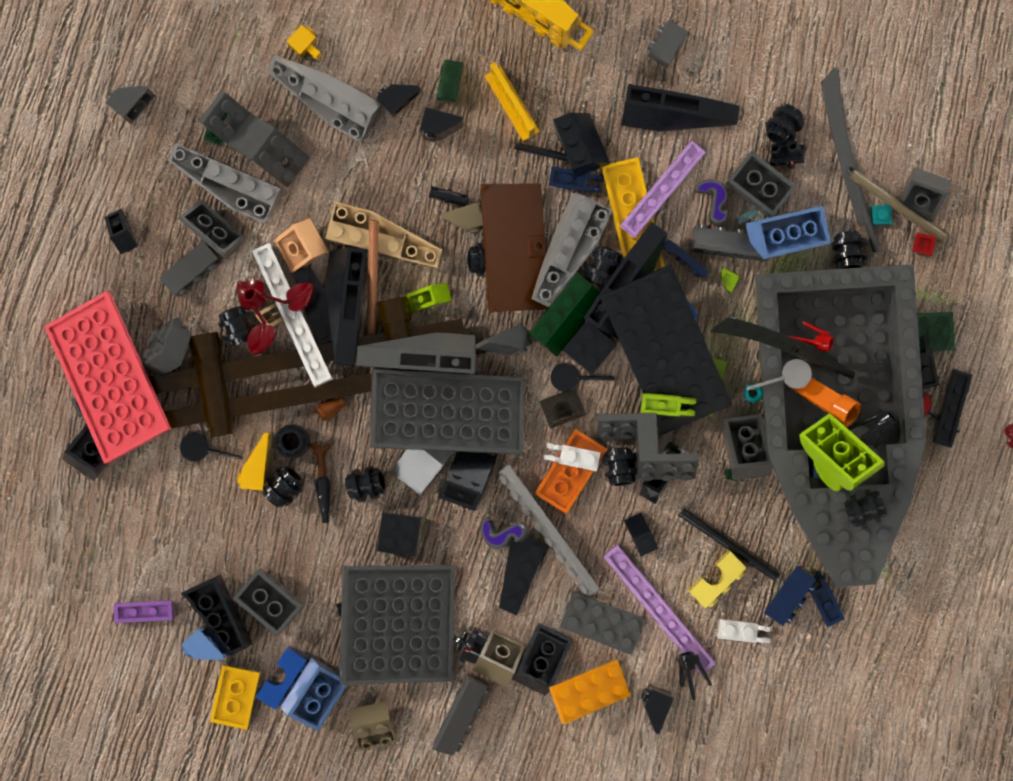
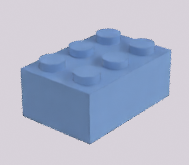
(314, 694)

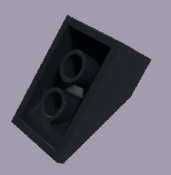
(84, 455)
(542, 659)

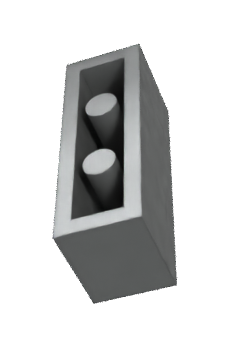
(190, 269)

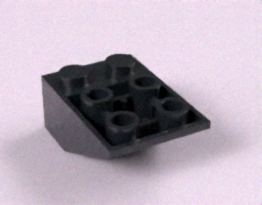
(467, 479)

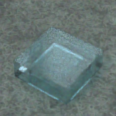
(747, 216)

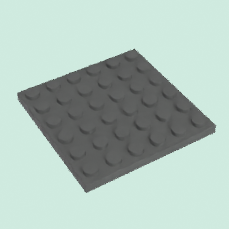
(397, 624)

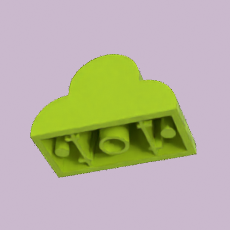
(839, 455)

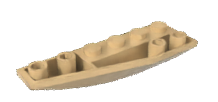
(351, 228)

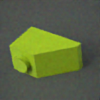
(428, 297)

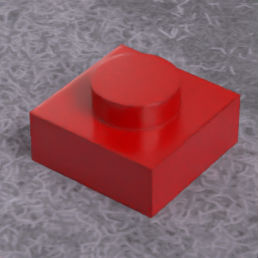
(923, 244)

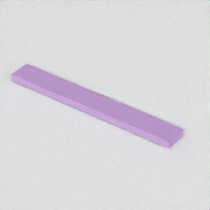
(657, 606)

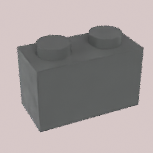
(668, 43)

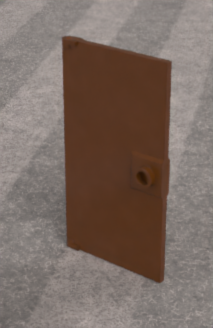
(512, 244)

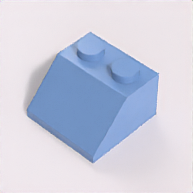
(203, 646)

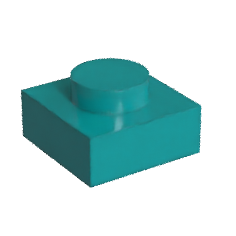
(881, 215)

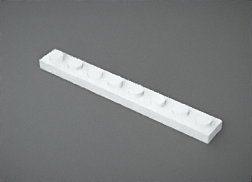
(294, 321)

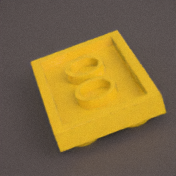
(235, 697)

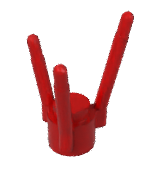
(823, 342)

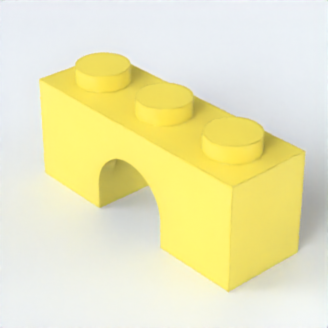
(730, 569)

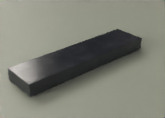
(952, 408)

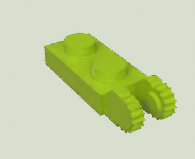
(666, 404)

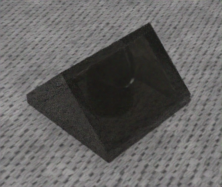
(562, 408)

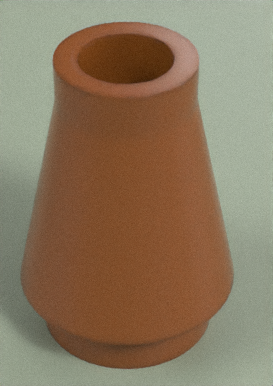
(330, 408)

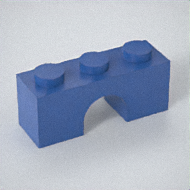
(274, 693)

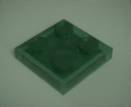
(938, 329)

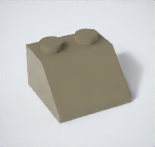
(499, 657)

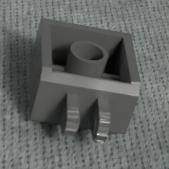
(166, 348)

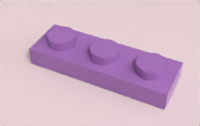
(143, 611)

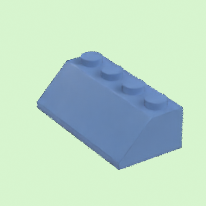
(789, 232)

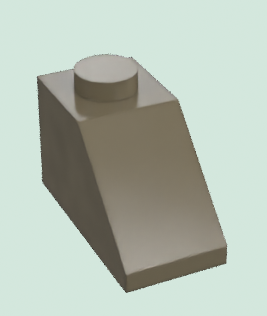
(465, 218)

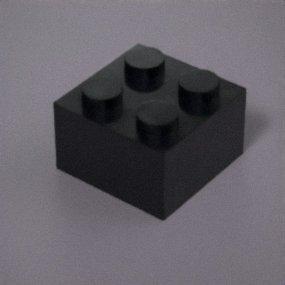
(589, 348)
(399, 534)

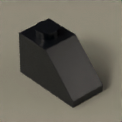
(396, 97)
(120, 231)
(641, 534)

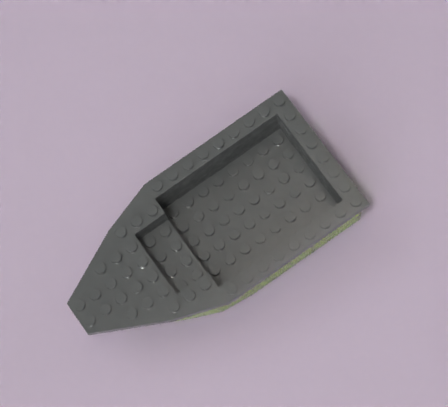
(877, 337)

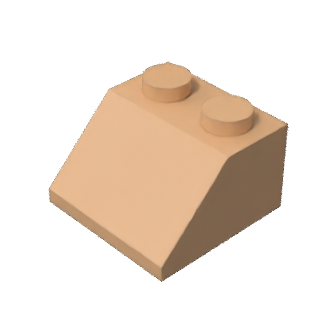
(300, 245)

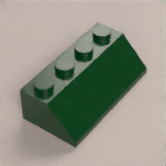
(564, 315)

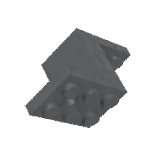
(254, 138)
(648, 460)

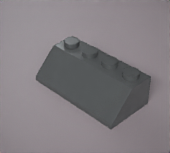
(723, 243)
(460, 714)

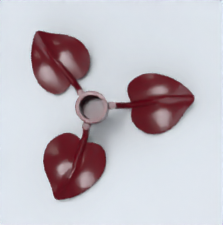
(253, 296)

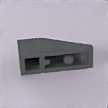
(507, 342)

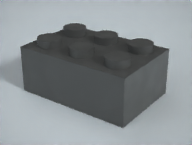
(760, 185)
(746, 446)
(268, 601)

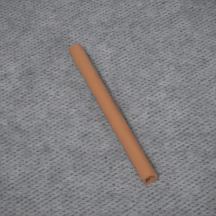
(372, 276)

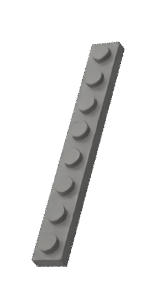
(544, 525)

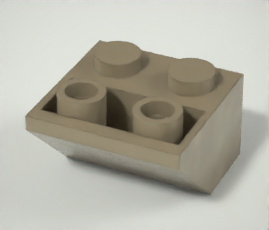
(372, 725)

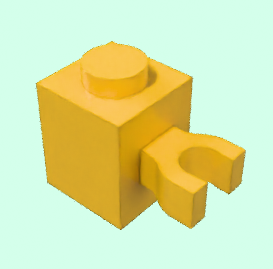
(303, 42)

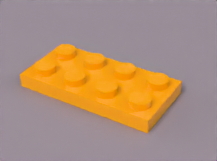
(589, 691)

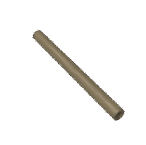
(897, 205)

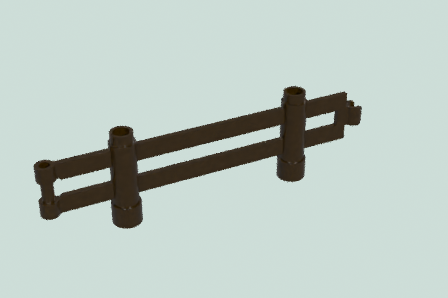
(212, 374)

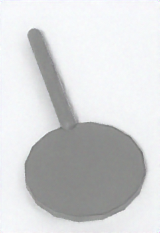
(794, 373)

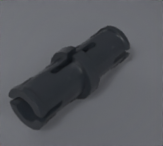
(448, 196)

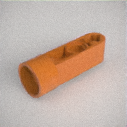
(841, 407)

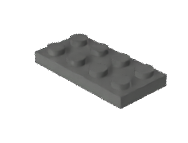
(602, 623)

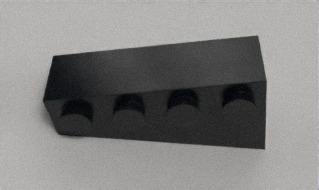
(219, 613)

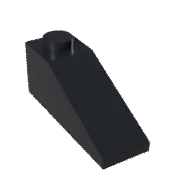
(653, 489)

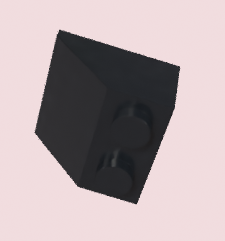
(439, 124)
(657, 705)

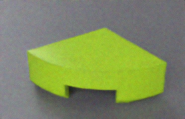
(729, 279)

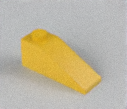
(255, 469)

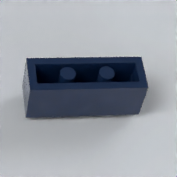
(791, 595)

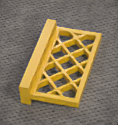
(511, 102)

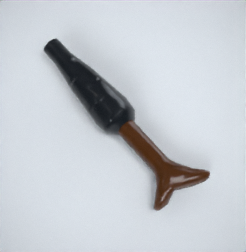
(322, 482)

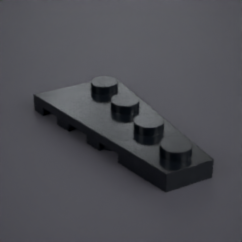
(317, 308)
(520, 569)

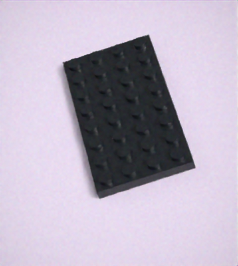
(665, 345)

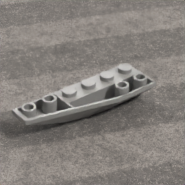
(327, 97)
(230, 186)
(570, 245)

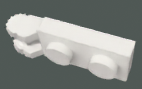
(575, 457)
(742, 631)

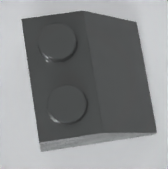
(130, 101)
(924, 193)

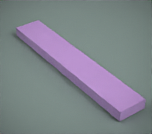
(662, 189)

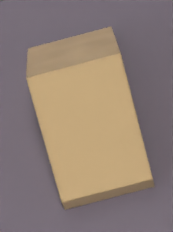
(271, 315)

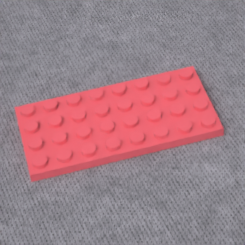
(107, 377)

